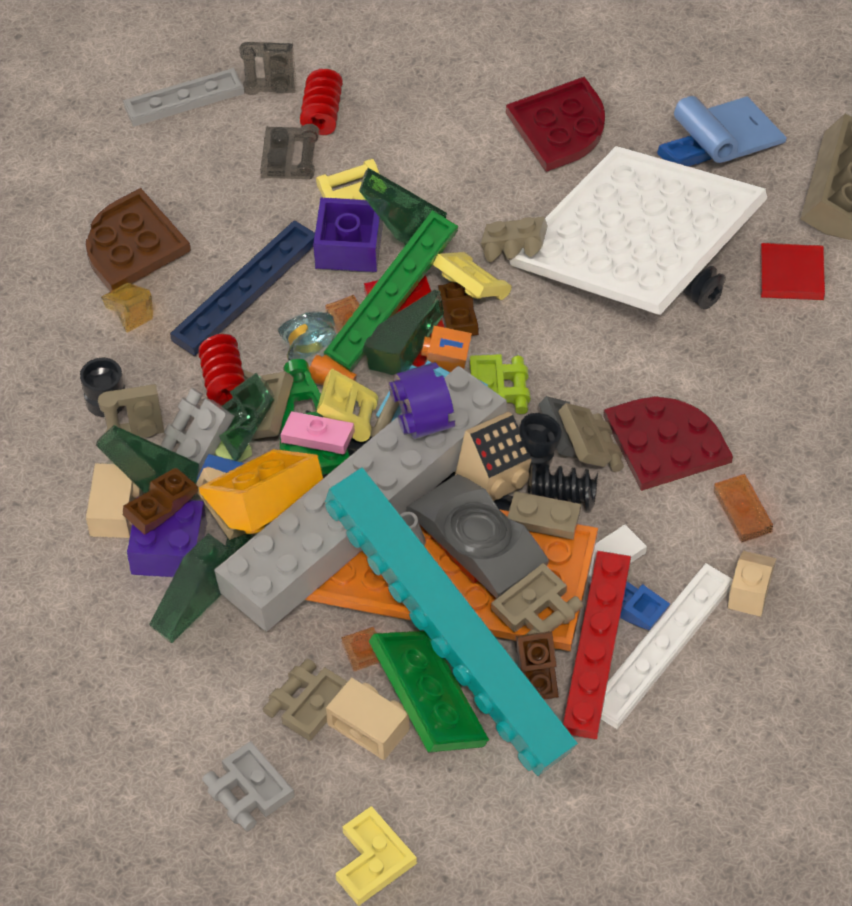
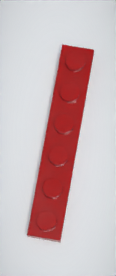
(596, 645)

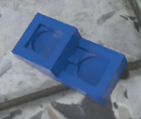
(642, 606)

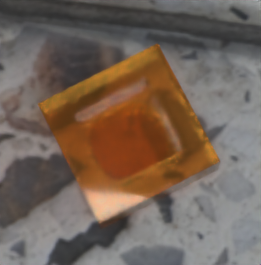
(359, 649)

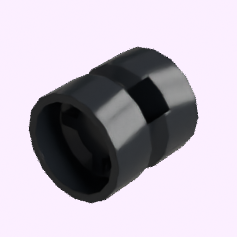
(99, 377)
(541, 438)

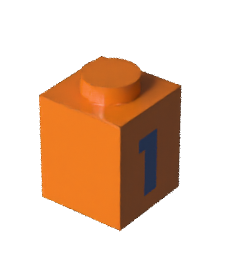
(447, 347)

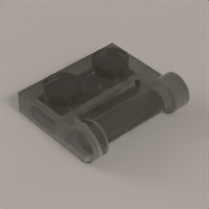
(278, 67)
(279, 152)

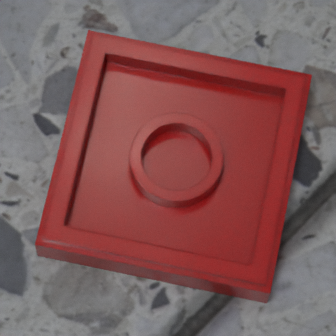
(792, 271)

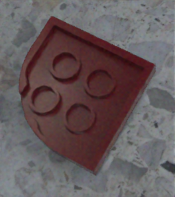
(560, 122)
(666, 440)

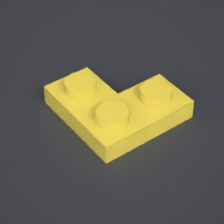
(382, 856)

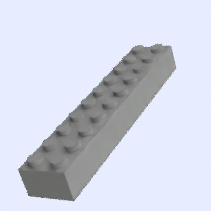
(309, 547)

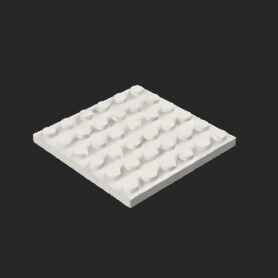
(641, 228)

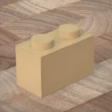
(107, 496)
(368, 718)

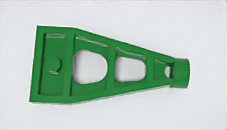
(303, 389)

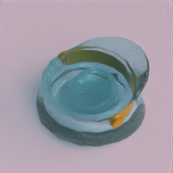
(307, 333)

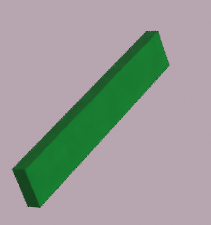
(392, 289)

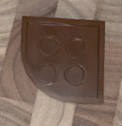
(132, 240)

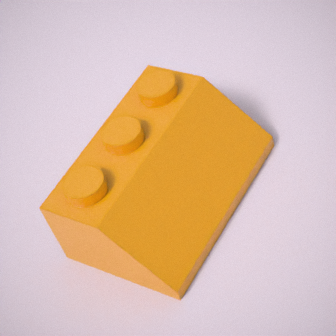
(262, 488)

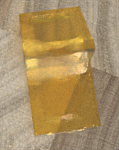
(131, 304)

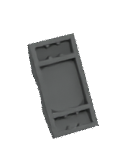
(478, 534)

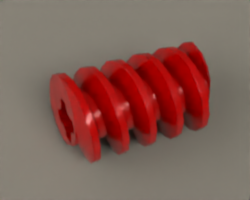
(321, 100)
(221, 367)

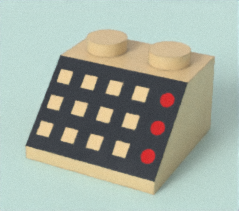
(495, 456)

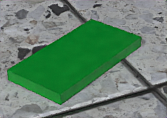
(428, 691)

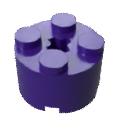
(422, 400)

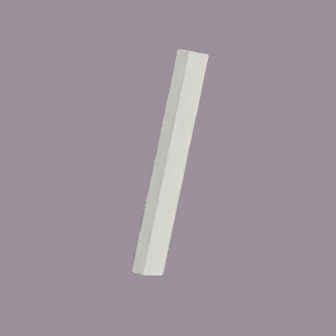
(663, 643)

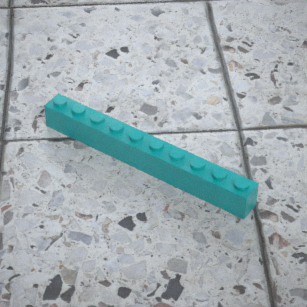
(449, 622)

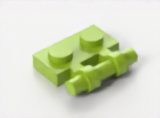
(492, 372)

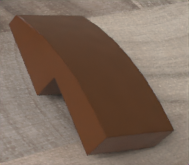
(458, 308)
(162, 501)
(538, 662)

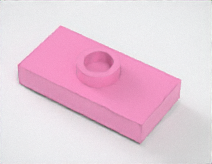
(317, 432)

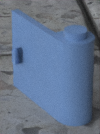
(728, 128)

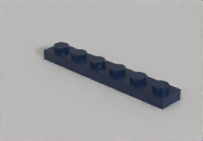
(244, 287)

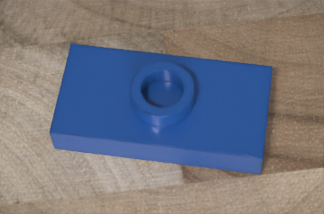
(683, 151)

